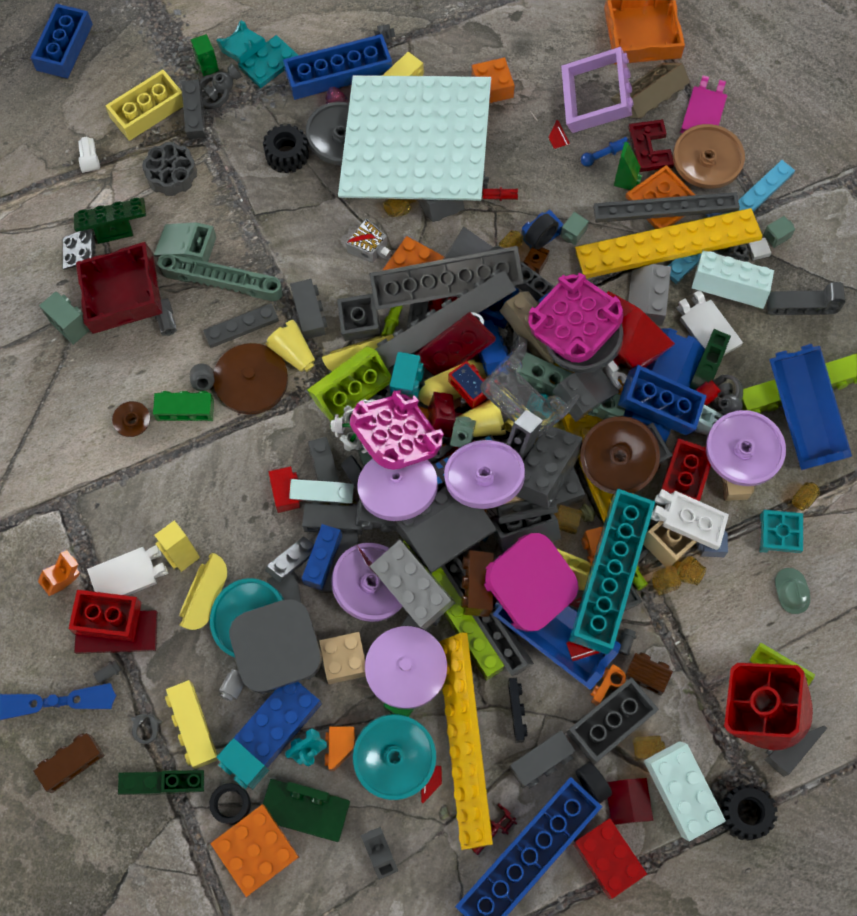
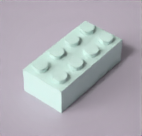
(733, 279)
(684, 791)

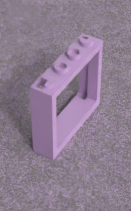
(605, 115)

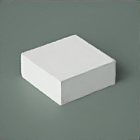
(759, 249)

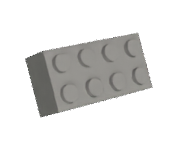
(412, 584)

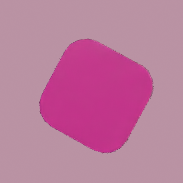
(575, 318)
(395, 431)
(532, 582)

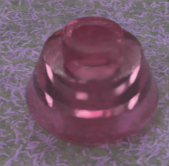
(335, 95)

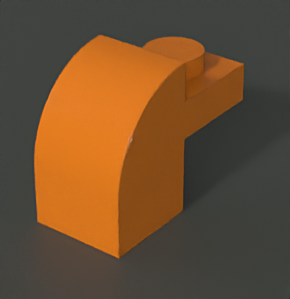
(59, 575)

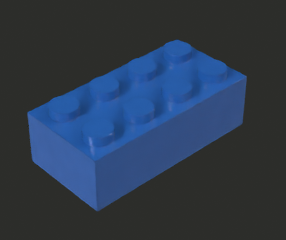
(61, 41)
(662, 400)
(278, 722)

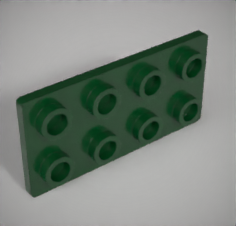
(110, 221)
(306, 809)

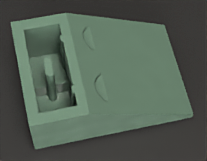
(187, 240)

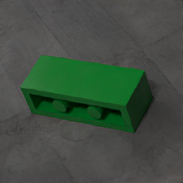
(183, 406)

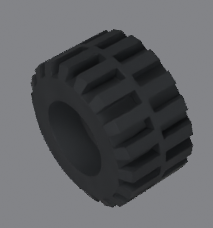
(282, 137)
(765, 809)

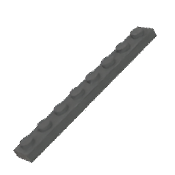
(666, 207)

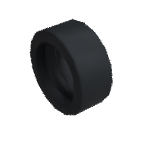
(541, 231)
(593, 782)
(213, 803)

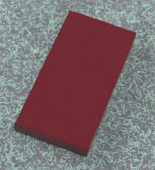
(455, 345)
(144, 639)

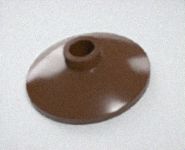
(127, 412)

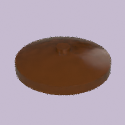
(250, 378)
(620, 454)

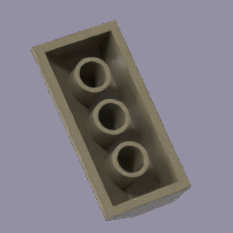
(655, 87)
(517, 315)

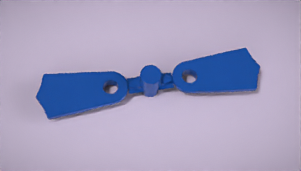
(90, 698)

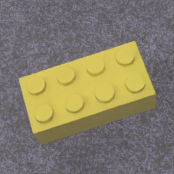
(145, 105)

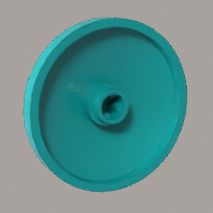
(235, 600)
(394, 757)

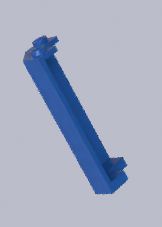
(676, 364)
(810, 407)
(553, 643)

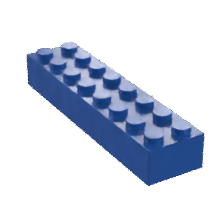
(531, 853)

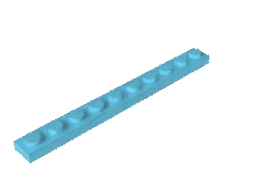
(752, 199)

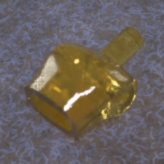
(397, 207)
(690, 570)

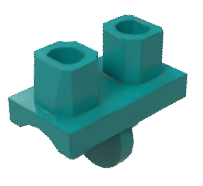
(304, 750)

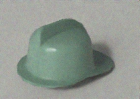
(792, 590)

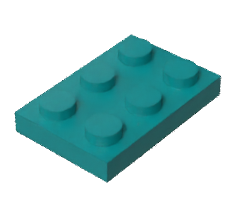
(267, 61)

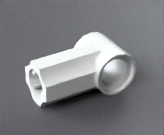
(88, 158)

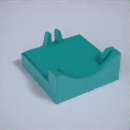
(241, 43)
(781, 531)

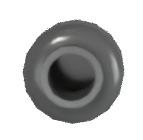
(201, 377)

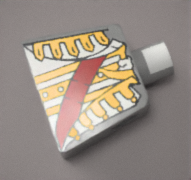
(368, 243)

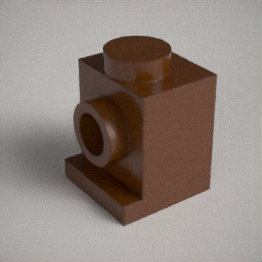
(537, 259)

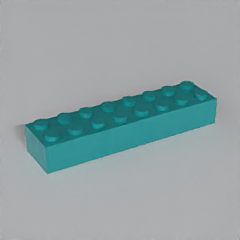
(612, 572)

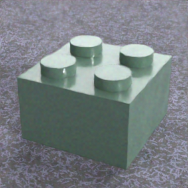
(64, 317)

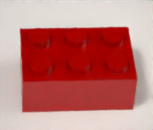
(687, 470)
(105, 615)
(609, 859)

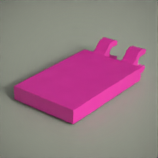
(705, 105)

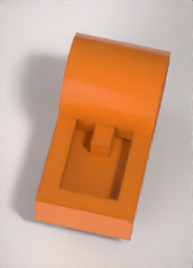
(599, 691)

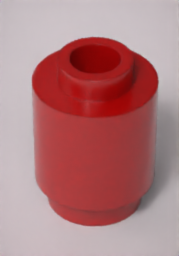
(709, 389)

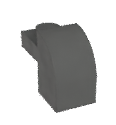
(379, 853)

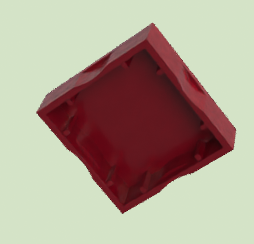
(119, 288)

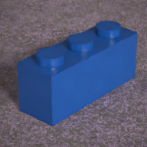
(322, 557)

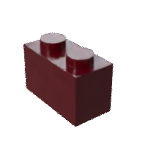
(442, 412)

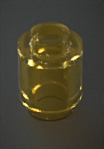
(512, 239)
(806, 496)

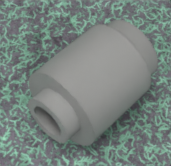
(231, 686)

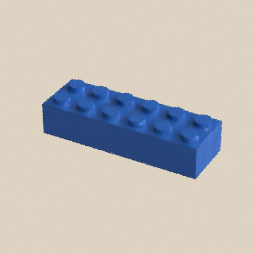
(336, 65)

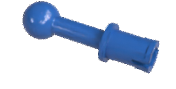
(588, 159)

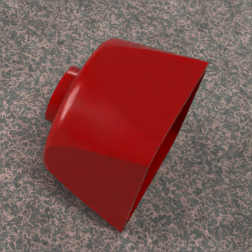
(642, 338)
(758, 689)

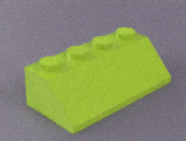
(350, 383)

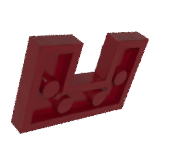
(641, 137)

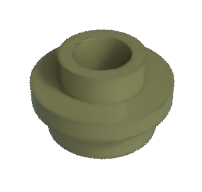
(588, 512)

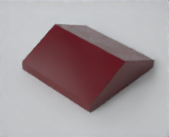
(629, 801)

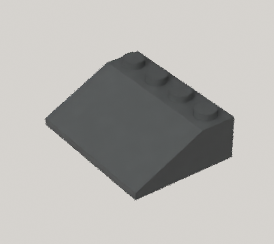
(444, 530)

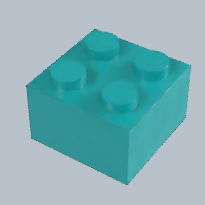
(407, 374)
(243, 764)

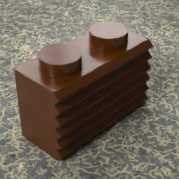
(649, 673)

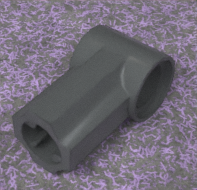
(166, 321)

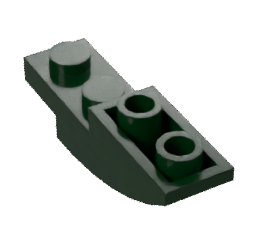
(710, 359)
(161, 782)

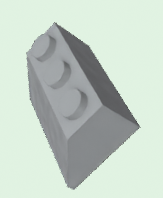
(650, 291)

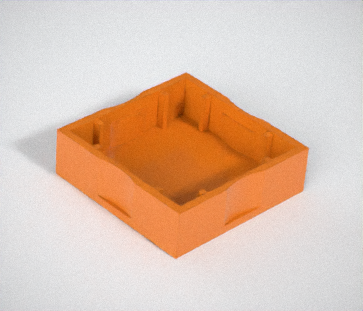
(645, 29)

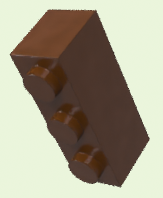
(477, 599)
(68, 762)

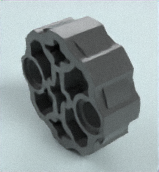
(173, 165)

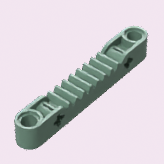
(226, 277)

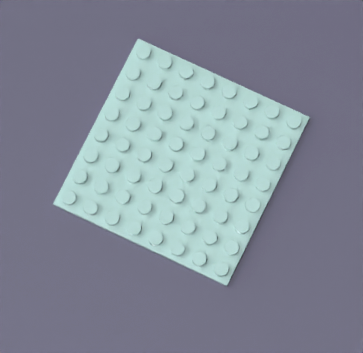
(415, 138)

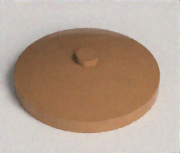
(708, 156)

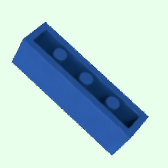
(495, 352)

